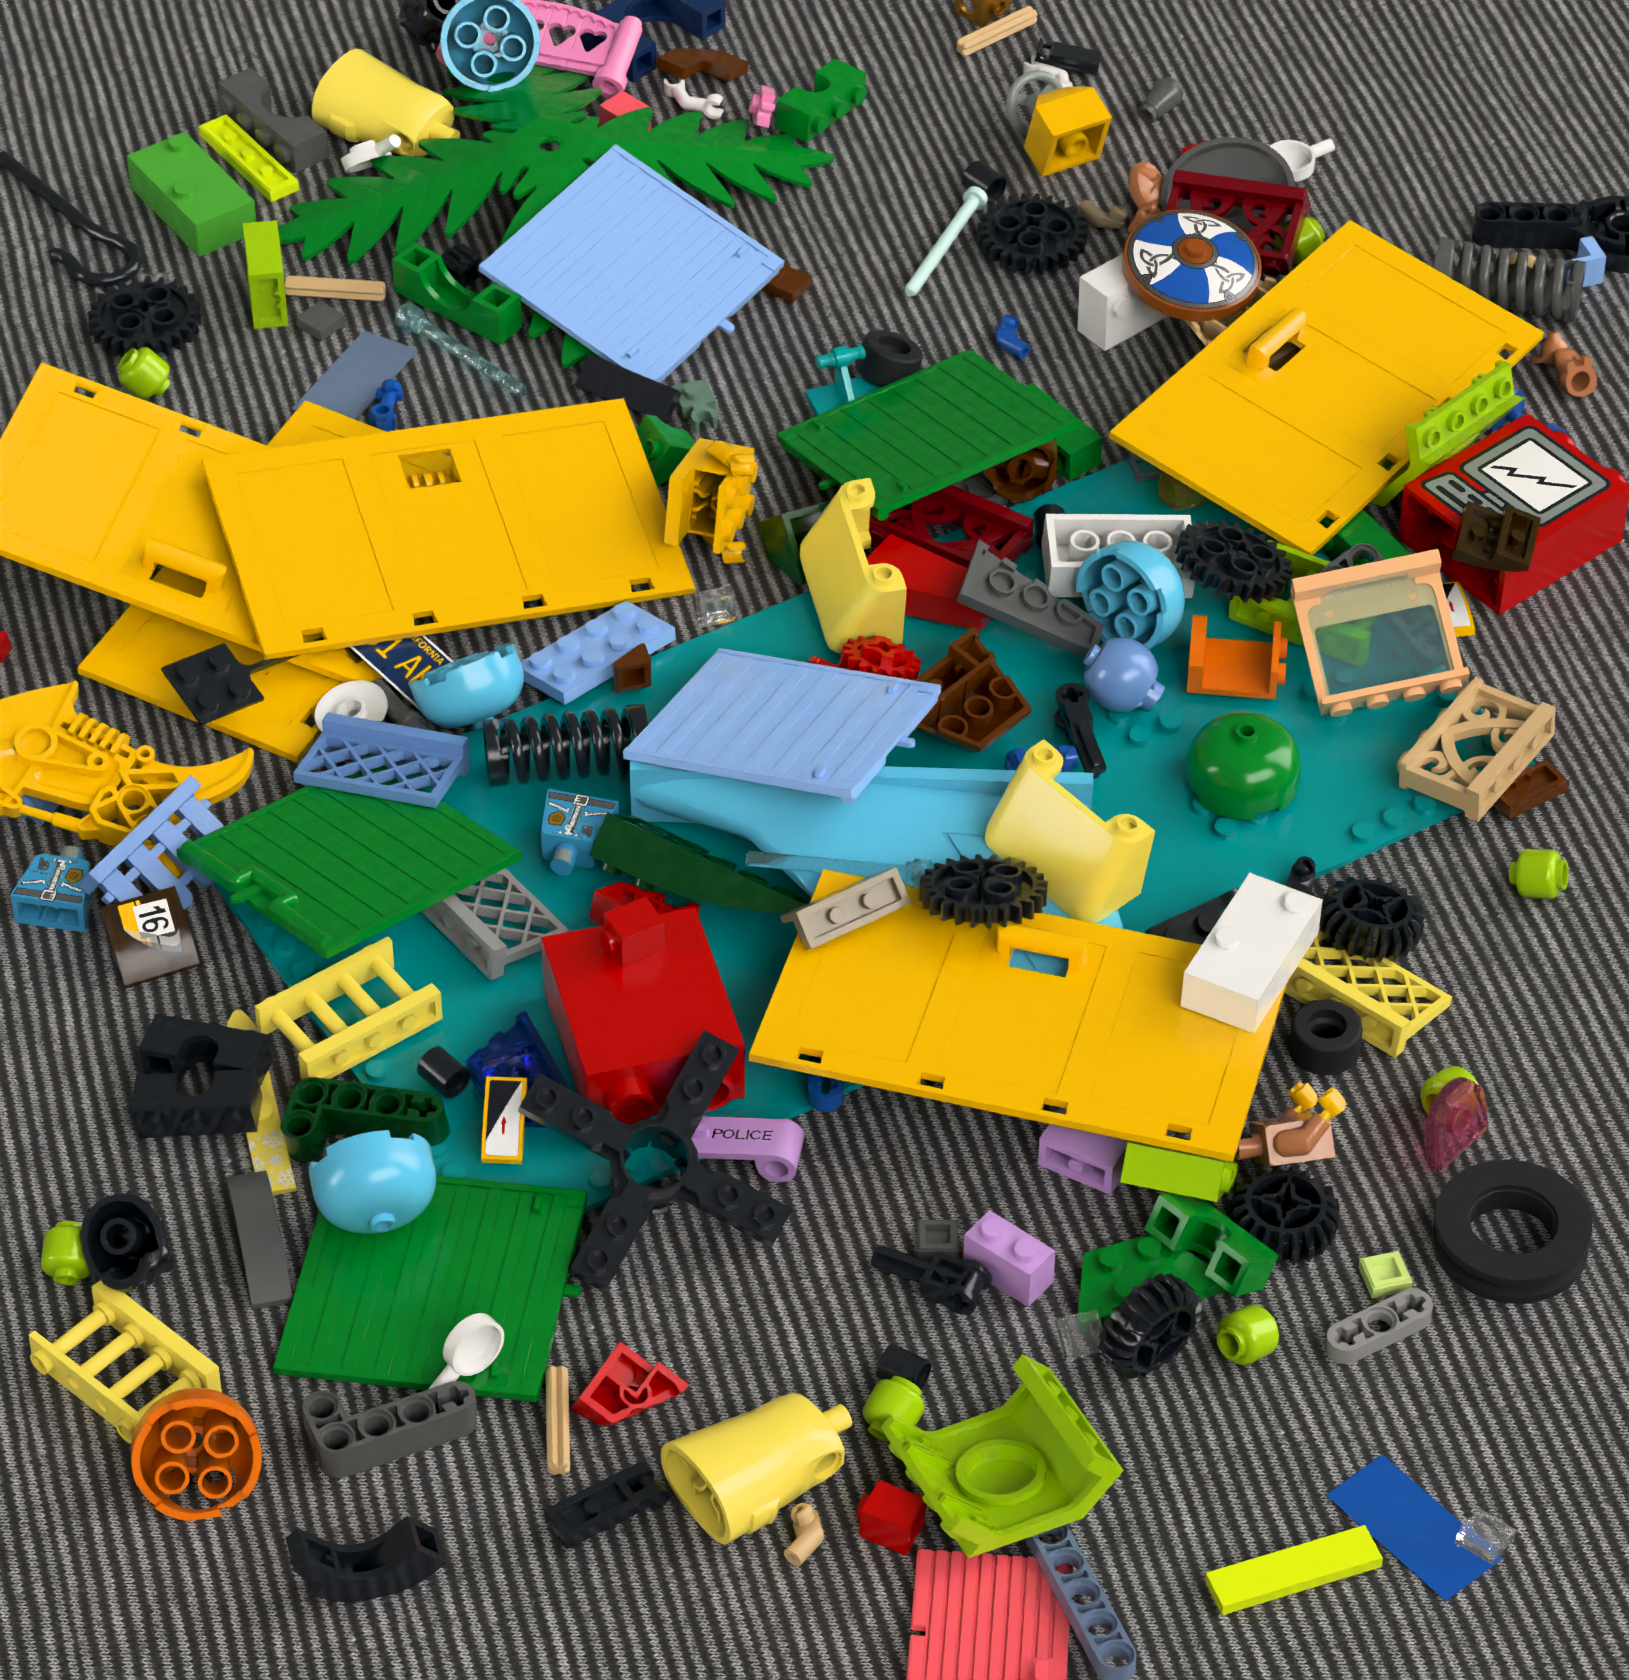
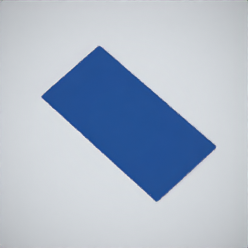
(1410, 1526)

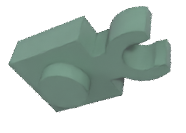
(697, 403)

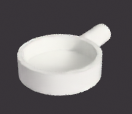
(360, 154)
(1301, 156)
(470, 1347)

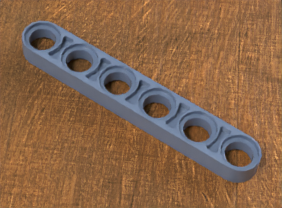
(1084, 1616)

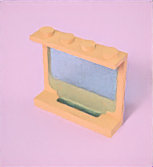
(1378, 633)

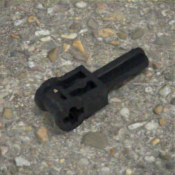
(1077, 724)
(942, 1280)

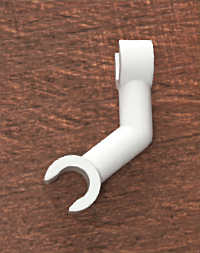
(1060, 74)
(693, 103)

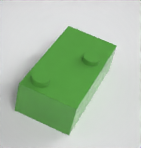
(191, 193)

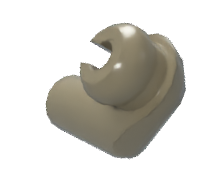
(1100, 219)

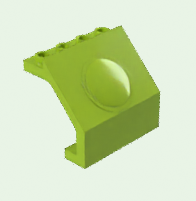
(1453, 426)
(1011, 1467)

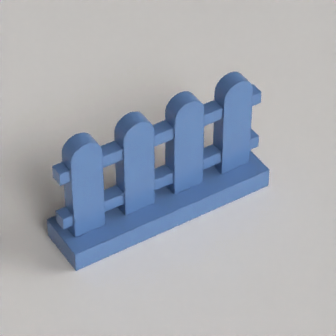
(167, 839)

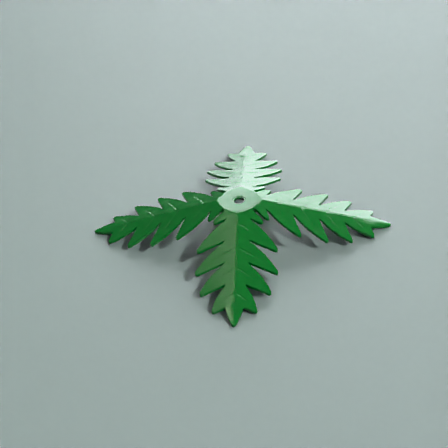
(524, 119)

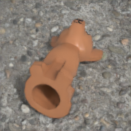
(1145, 188)
(1573, 371)

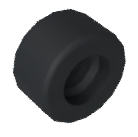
(888, 357)
(1321, 1054)

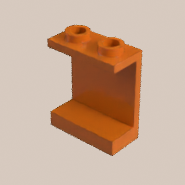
(1235, 666)

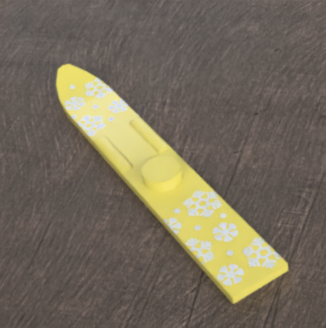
(267, 1144)

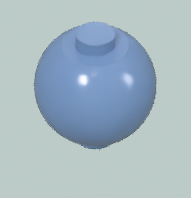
(1122, 675)

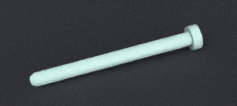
(973, 199)

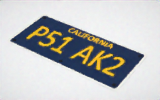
(403, 660)

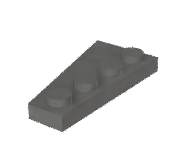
(1007, 595)

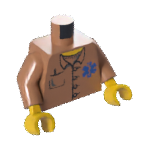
(1294, 1134)

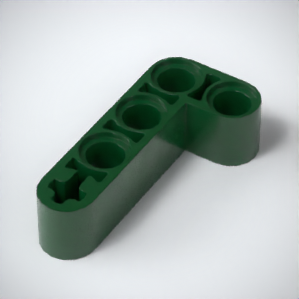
(354, 1108)

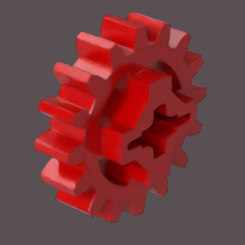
(879, 657)

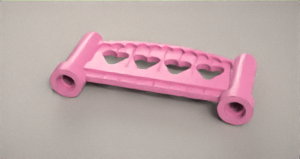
(605, 62)

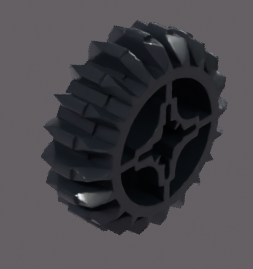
(1371, 919)
(1310, 1214)
(1150, 1325)

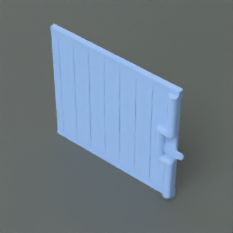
(632, 266)
(785, 723)

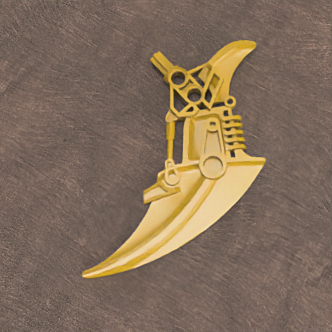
(92, 769)

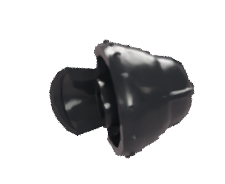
(424, 20)
(125, 1242)

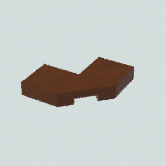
(686, 62)

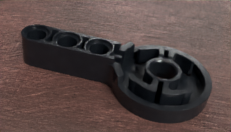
(1557, 226)

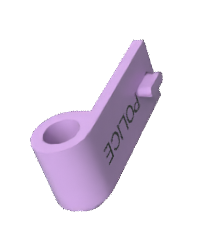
(770, 1142)

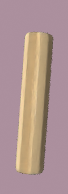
(996, 31)
(335, 288)
(557, 1420)

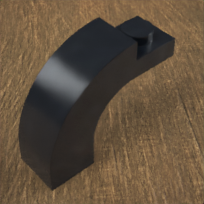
(367, 1569)

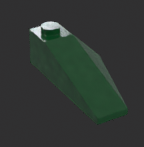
(784, 535)

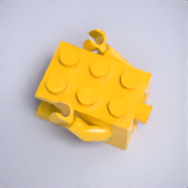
(712, 496)

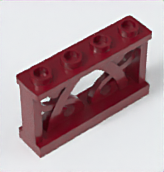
(1272, 198)
(977, 515)

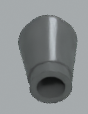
(1162, 98)

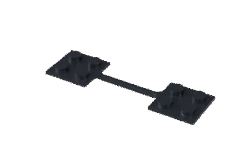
(217, 683)

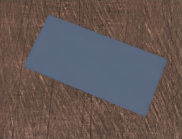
(355, 376)

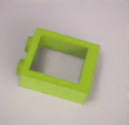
(265, 274)
(1177, 1171)

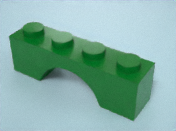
(425, 280)

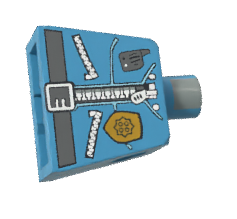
(571, 829)
(51, 894)

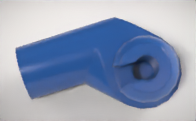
(1007, 337)

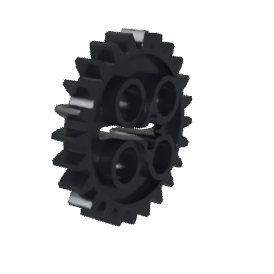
(1032, 234)
(144, 316)
(1233, 561)
(957, 891)

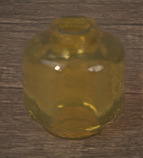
(1178, 495)

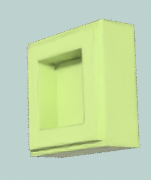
(1385, 1274)

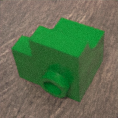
(663, 446)

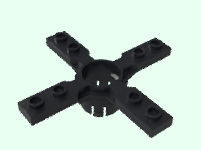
(671, 1132)

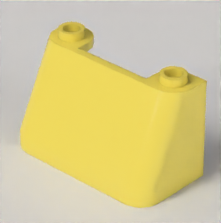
(845, 590)
(1087, 861)

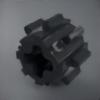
(462, 264)

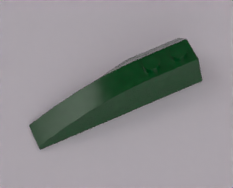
(683, 867)

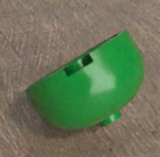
(1243, 765)

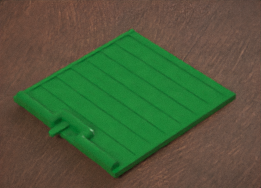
(926, 431)
(346, 862)
(389, 1299)

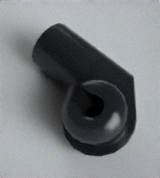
(1302, 875)

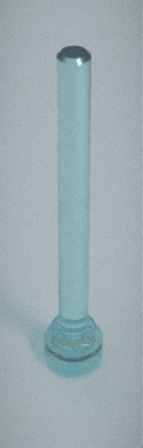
(412, 319)
(909, 873)

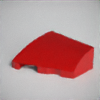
(625, 1388)

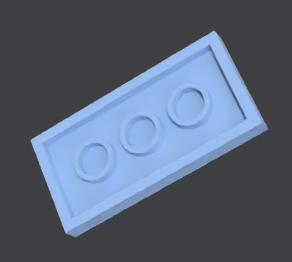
(588, 653)

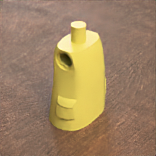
(371, 101)
(754, 1463)

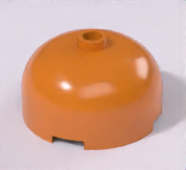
(167, 1441)

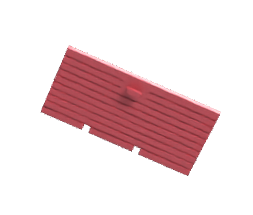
(985, 1619)

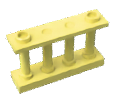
(363, 1039)
(137, 1330)

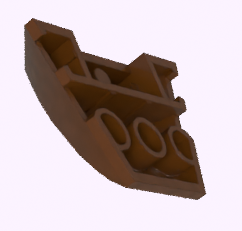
(975, 697)

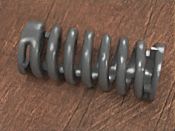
(1562, 306)

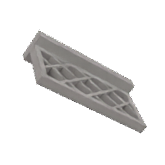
(480, 940)

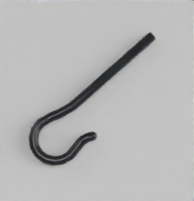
(83, 223)

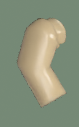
(807, 1531)

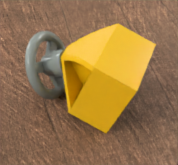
(1065, 123)

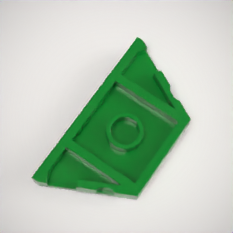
(1117, 1268)

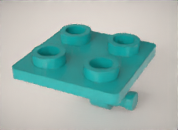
(843, 389)

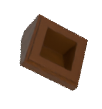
(632, 670)

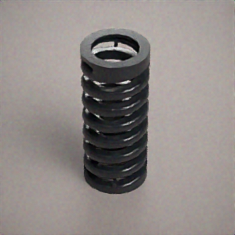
(498, 748)

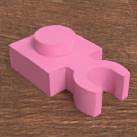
(762, 106)

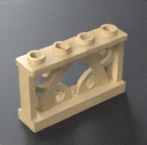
(1527, 731)

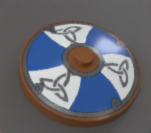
(1191, 265)

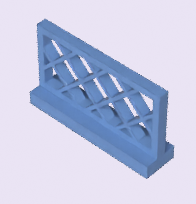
(390, 745)

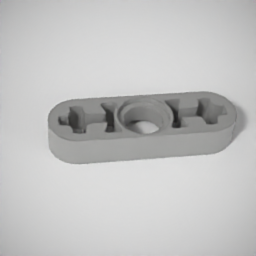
(1371, 1341)

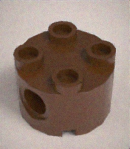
(1026, 473)

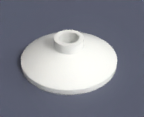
(353, 699)

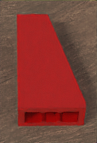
(930, 583)

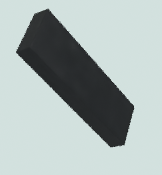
(638, 391)

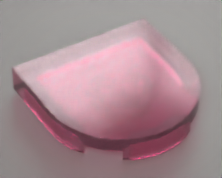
(1454, 1121)

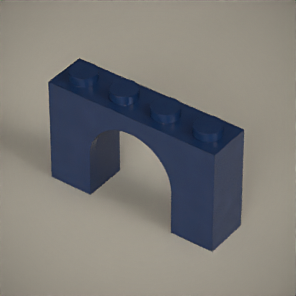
(696, 16)

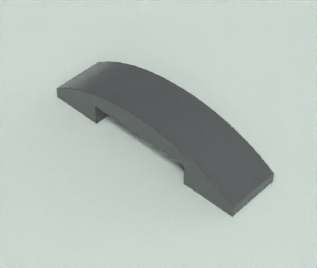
(260, 1239)

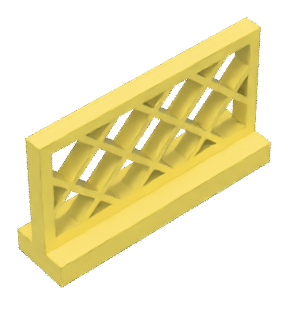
(1381, 1020)

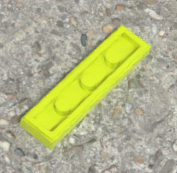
(248, 158)
(1293, 1570)

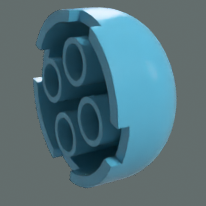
(473, 59)
(1132, 592)
(470, 688)
(374, 1181)

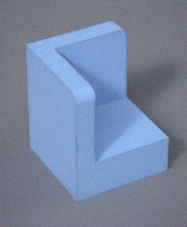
(1595, 262)

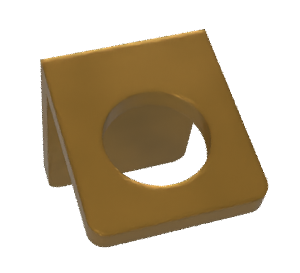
(983, 10)

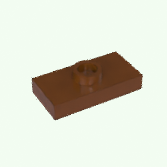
(788, 284)
(1531, 789)

